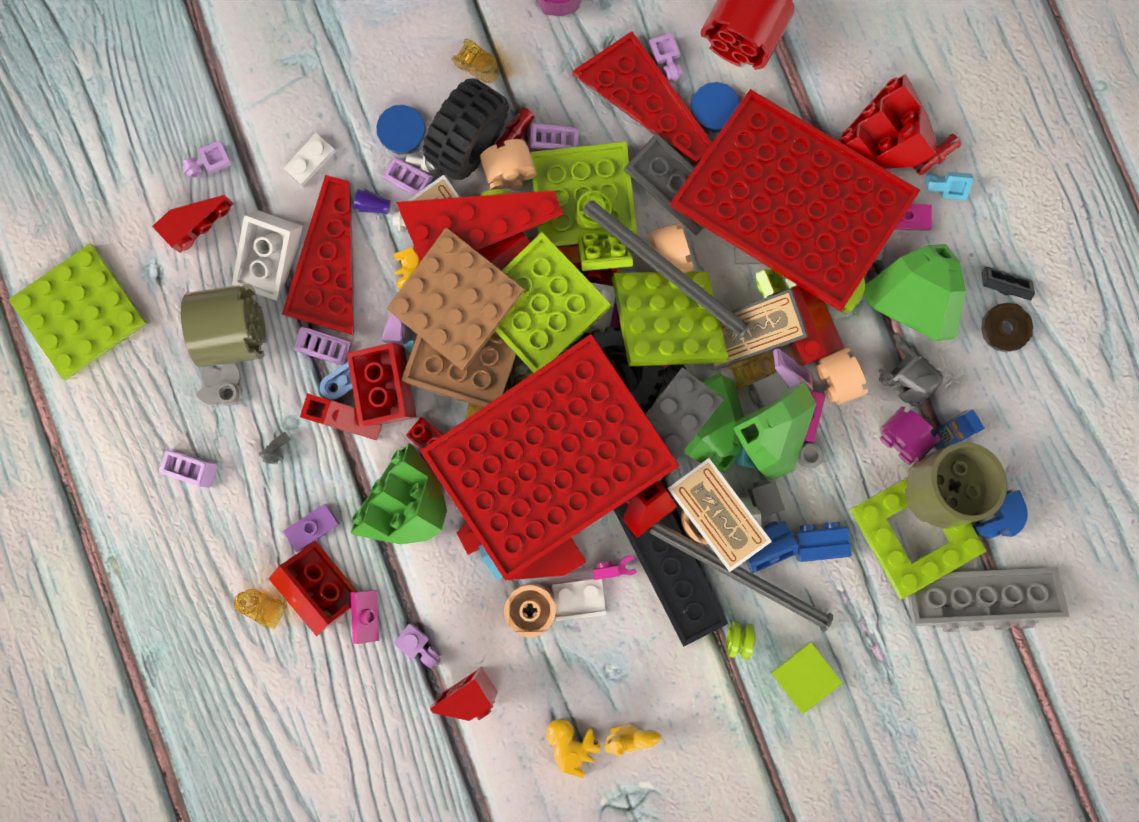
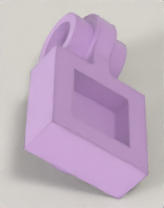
(665, 51)
(212, 157)
(413, 641)

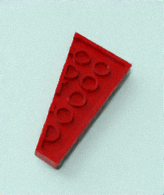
(638, 88)
(477, 219)
(324, 273)

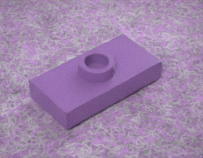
(311, 527)

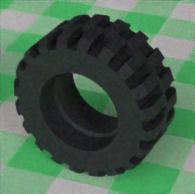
(465, 128)
(648, 377)

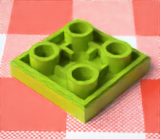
(603, 252)
(806, 677)

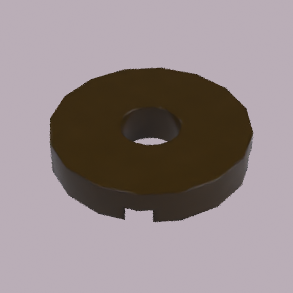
(993, 331)

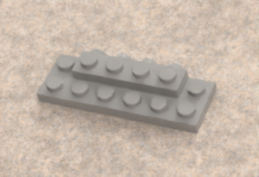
(990, 599)

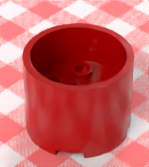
(747, 29)

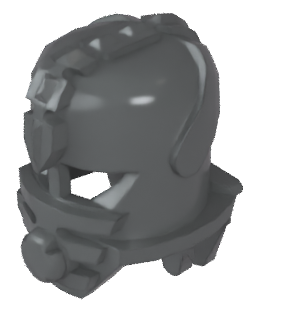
(914, 373)

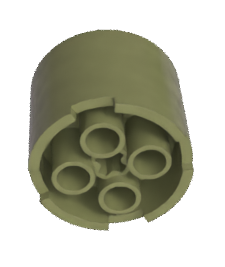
(223, 325)
(974, 482)

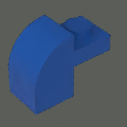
(1008, 519)

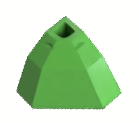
(922, 291)
(777, 431)
(717, 437)
(403, 503)

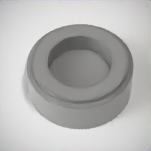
(810, 455)

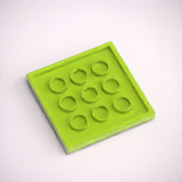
(582, 170)
(554, 307)
(77, 311)
(664, 323)

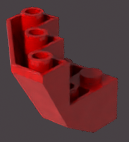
(893, 128)

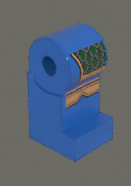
(958, 429)

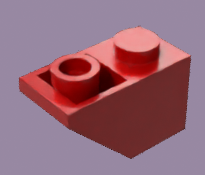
(648, 508)

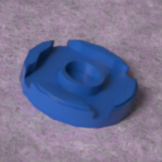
(714, 105)
(400, 129)

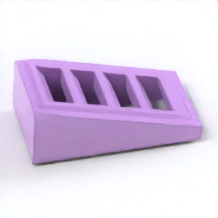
(543, 129)
(423, 181)
(394, 331)
(302, 339)
(791, 371)
(203, 472)

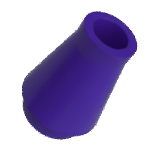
(370, 202)

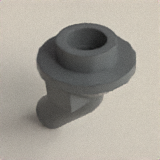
(271, 453)

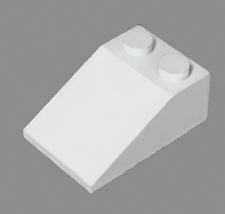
(266, 253)

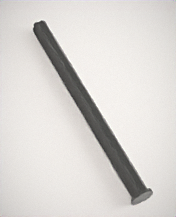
(666, 268)
(743, 576)

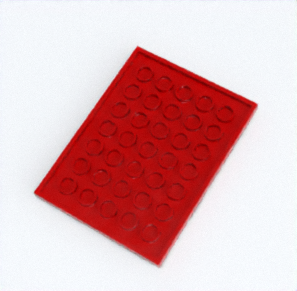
(795, 199)
(549, 457)

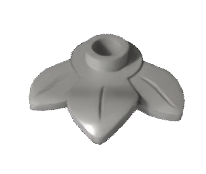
(218, 382)

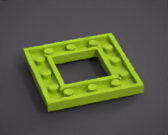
(904, 575)

